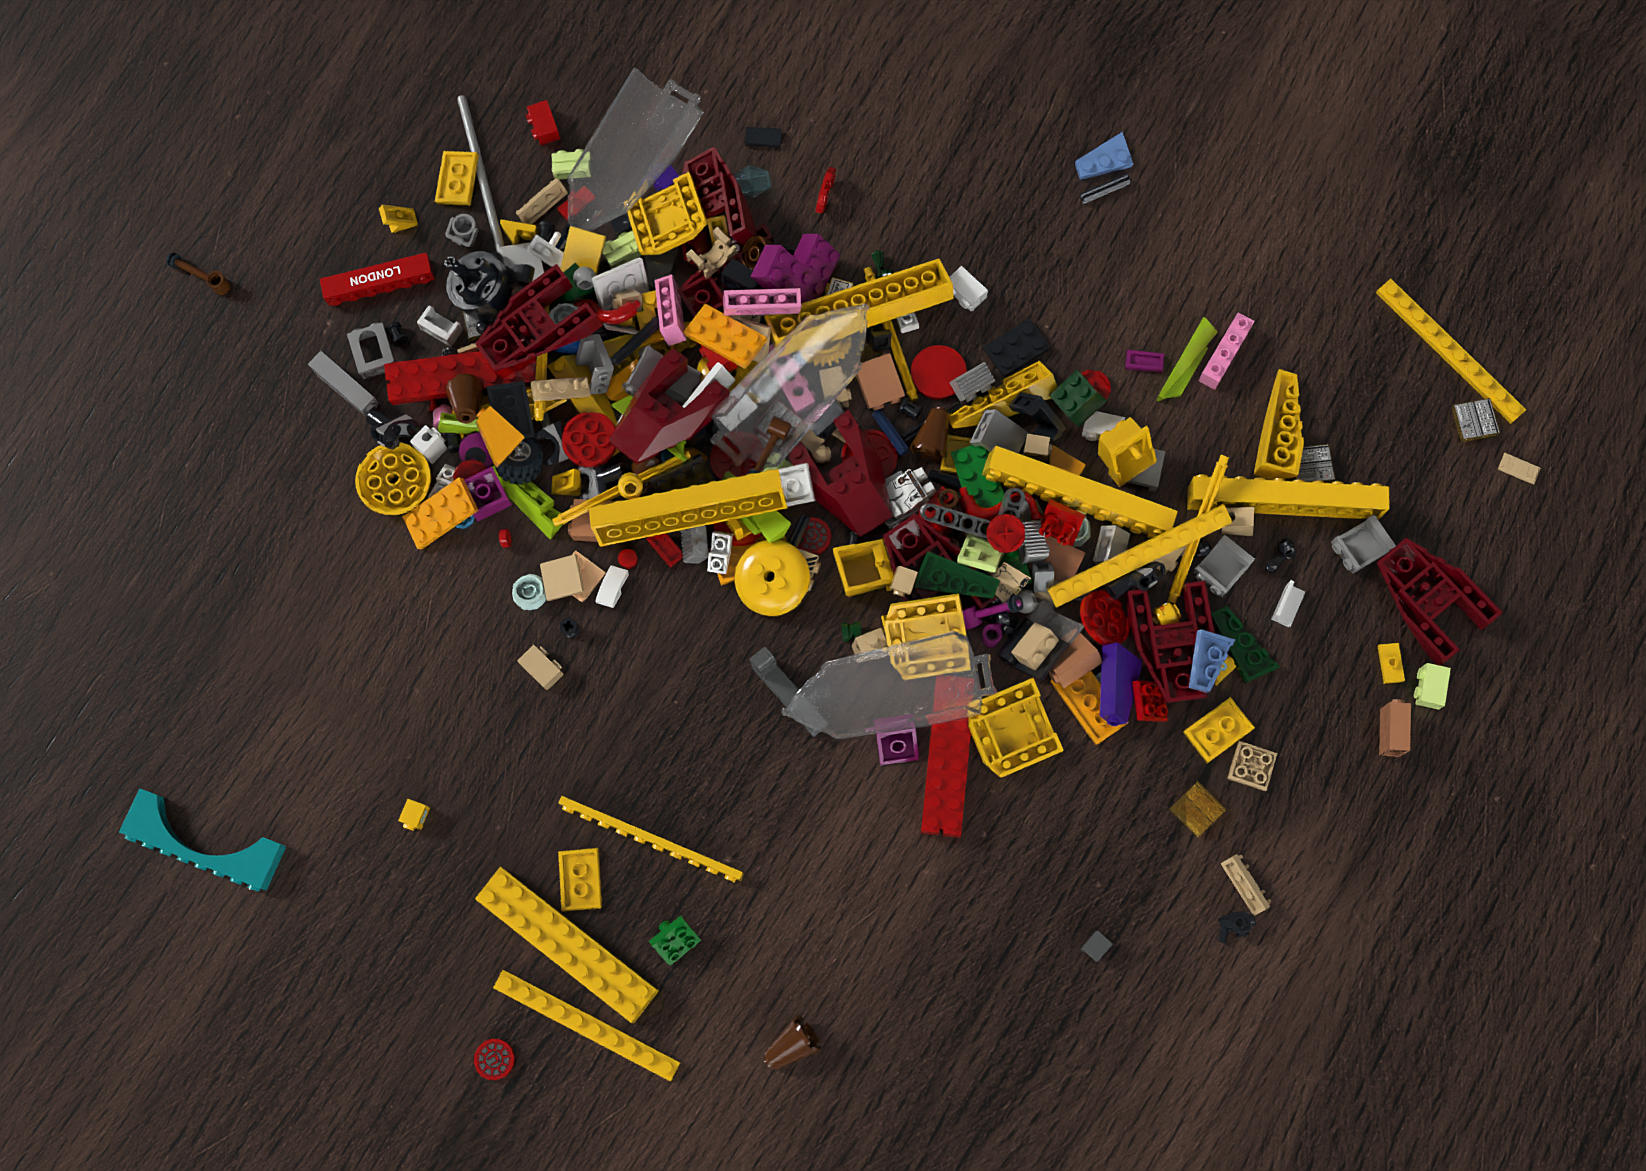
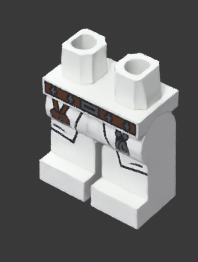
(908, 494)

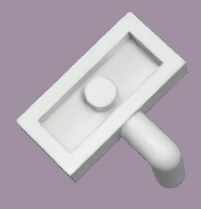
(547, 251)

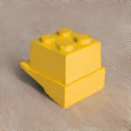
(1126, 450)
(863, 567)

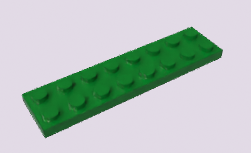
(969, 467)

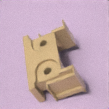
(716, 257)

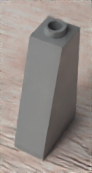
(342, 383)

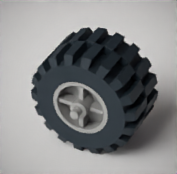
(522, 463)

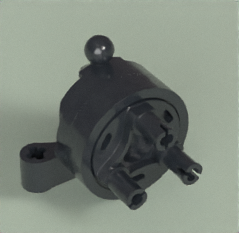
(483, 284)

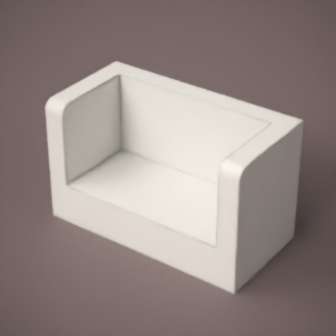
(439, 326)

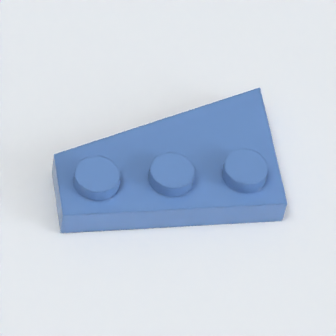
(1105, 159)
(1208, 656)

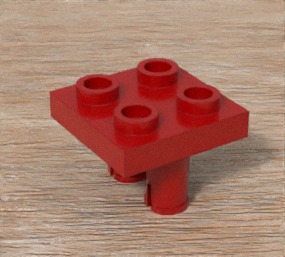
(1061, 523)

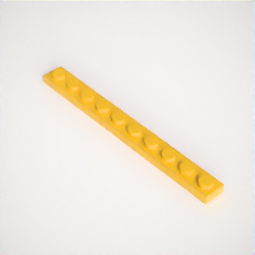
(1450, 351)
(1139, 555)
(658, 843)
(587, 1025)

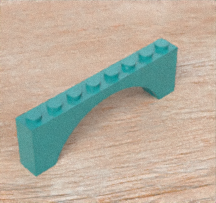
(149, 824)

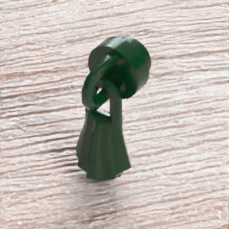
(878, 258)

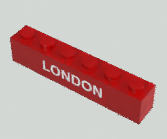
(377, 279)

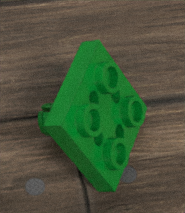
(674, 940)

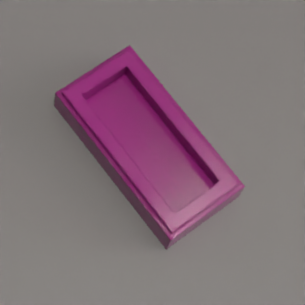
(1144, 361)

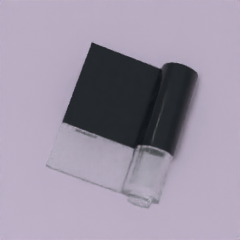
(1062, 627)

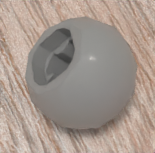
(583, 278)
(1029, 601)

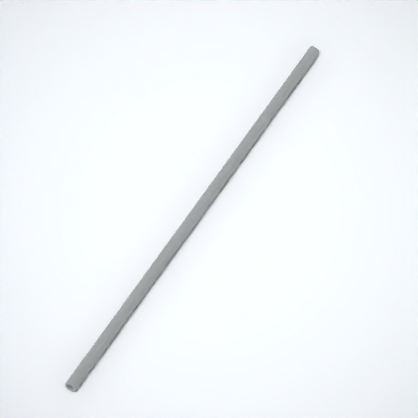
(485, 190)

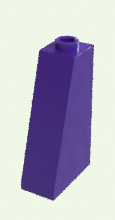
(1117, 674)

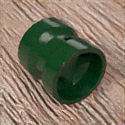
(851, 631)

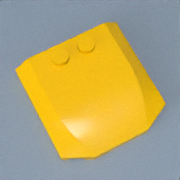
(667, 217)
(924, 618)
(1013, 729)

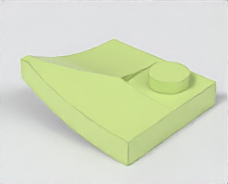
(979, 554)

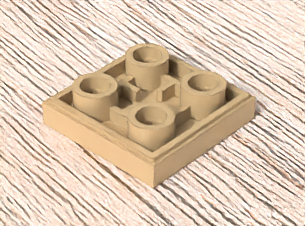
(1252, 766)

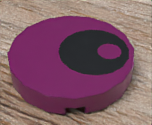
(474, 448)

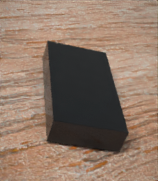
(763, 137)

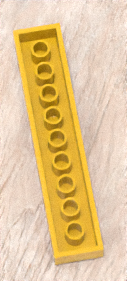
(886, 297)
(1078, 493)
(1294, 497)
(688, 507)
(567, 945)

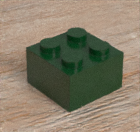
(1078, 398)

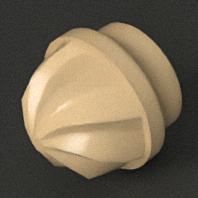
(821, 454)

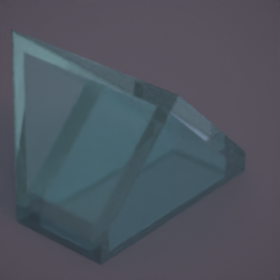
(753, 181)

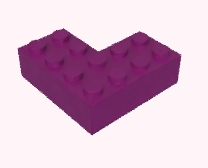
(806, 269)

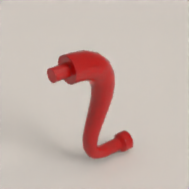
(614, 316)
(972, 508)

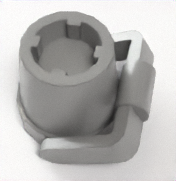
(465, 229)

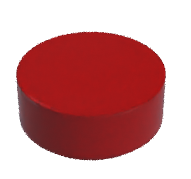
(505, 538)
(627, 558)

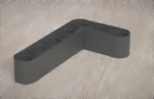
(976, 522)
(766, 668)

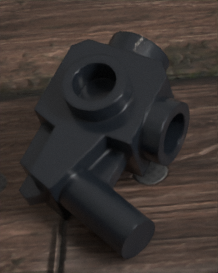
(1239, 922)

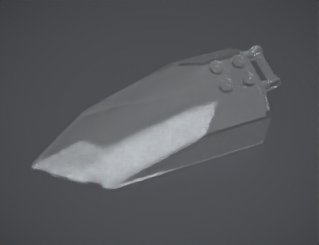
(629, 150)
(793, 383)
(894, 688)

